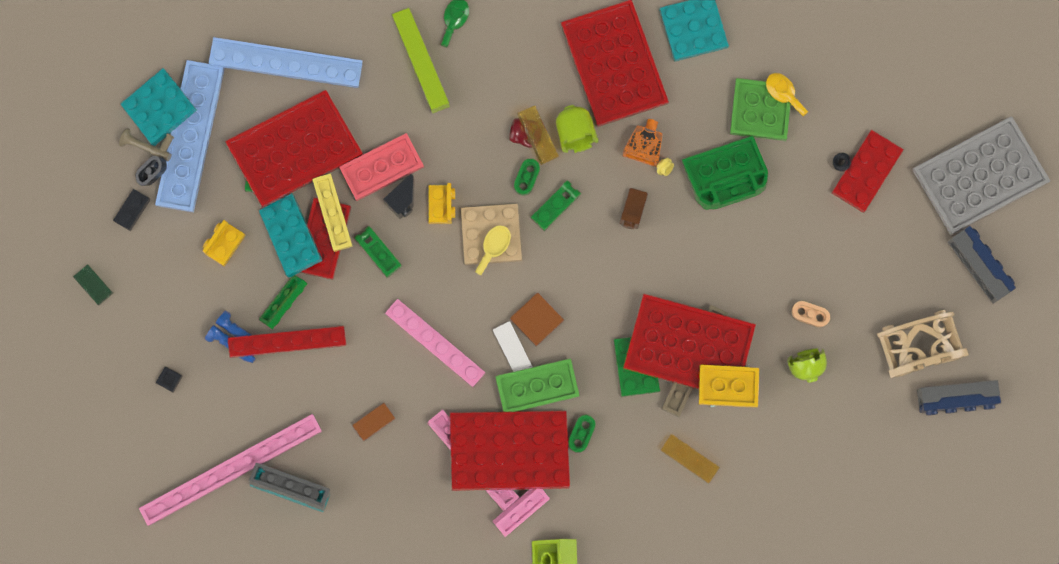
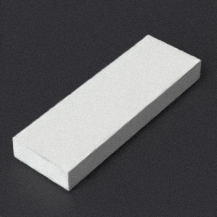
(512, 347)

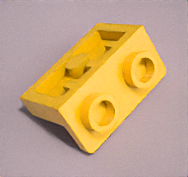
(441, 204)
(223, 242)

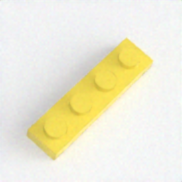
(332, 212)

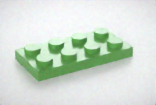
(537, 386)

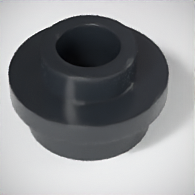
(838, 159)

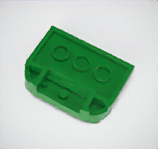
(727, 174)

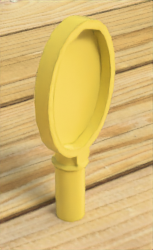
(494, 245)

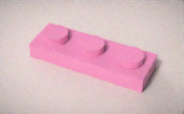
(520, 510)

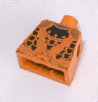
(644, 144)

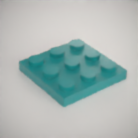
(693, 28)
(158, 107)

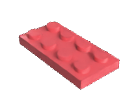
(381, 167)

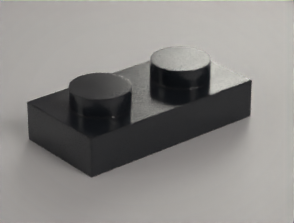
(131, 210)

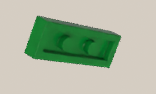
(283, 301)

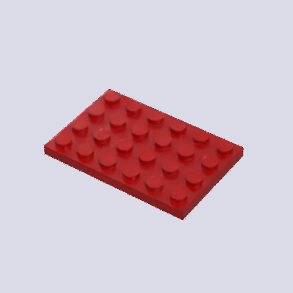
(614, 63)
(293, 148)
(677, 339)
(509, 450)

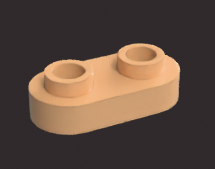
(810, 314)

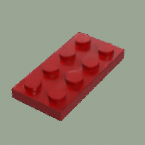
(867, 171)
(319, 232)

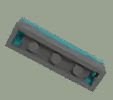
(289, 487)

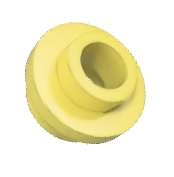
(665, 166)

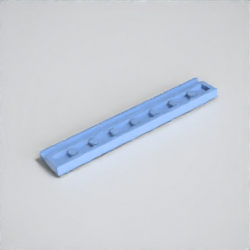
(285, 62)

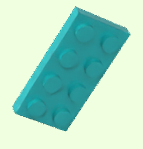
(290, 235)

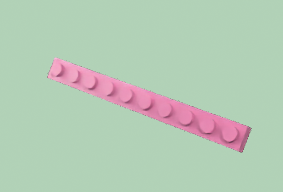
(230, 470)

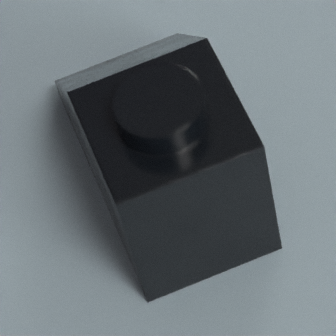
(401, 198)

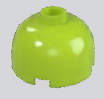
(808, 364)

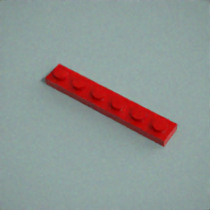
(286, 342)

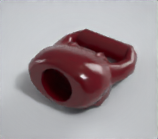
(518, 134)

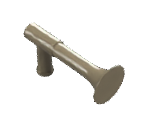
(127, 138)

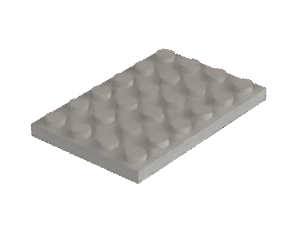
(981, 175)

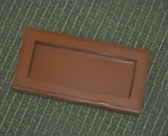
(373, 422)

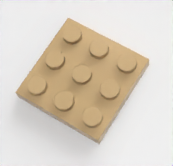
(477, 224)

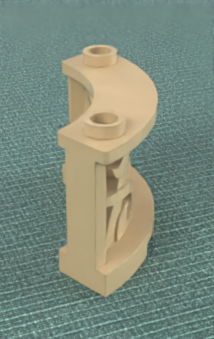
(950, 351)

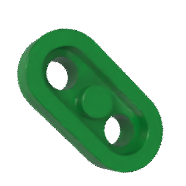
(526, 177)
(581, 434)

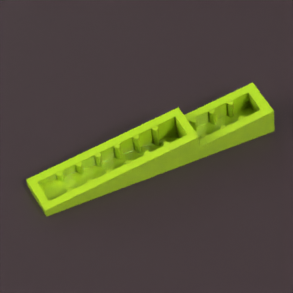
(421, 60)

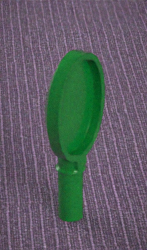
(454, 17)

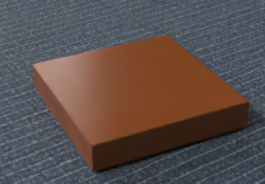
(536, 319)

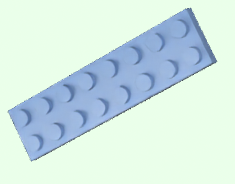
(191, 139)

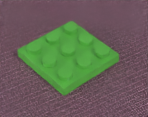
(757, 112)

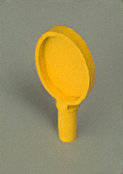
(783, 91)

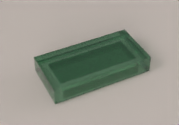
(93, 284)

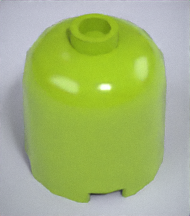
(575, 129)

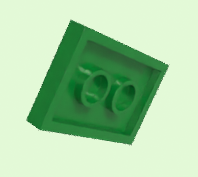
(632, 382)

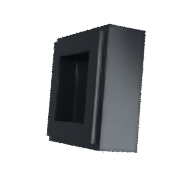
(169, 379)

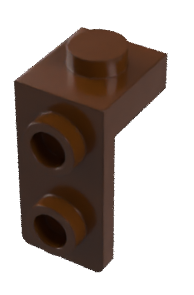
(633, 208)

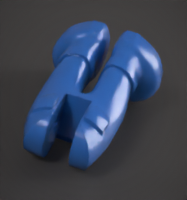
(232, 328)

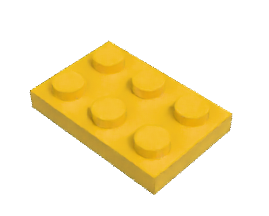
(728, 386)

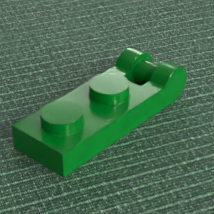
(555, 206)
(378, 252)

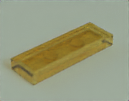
(537, 135)
(689, 458)

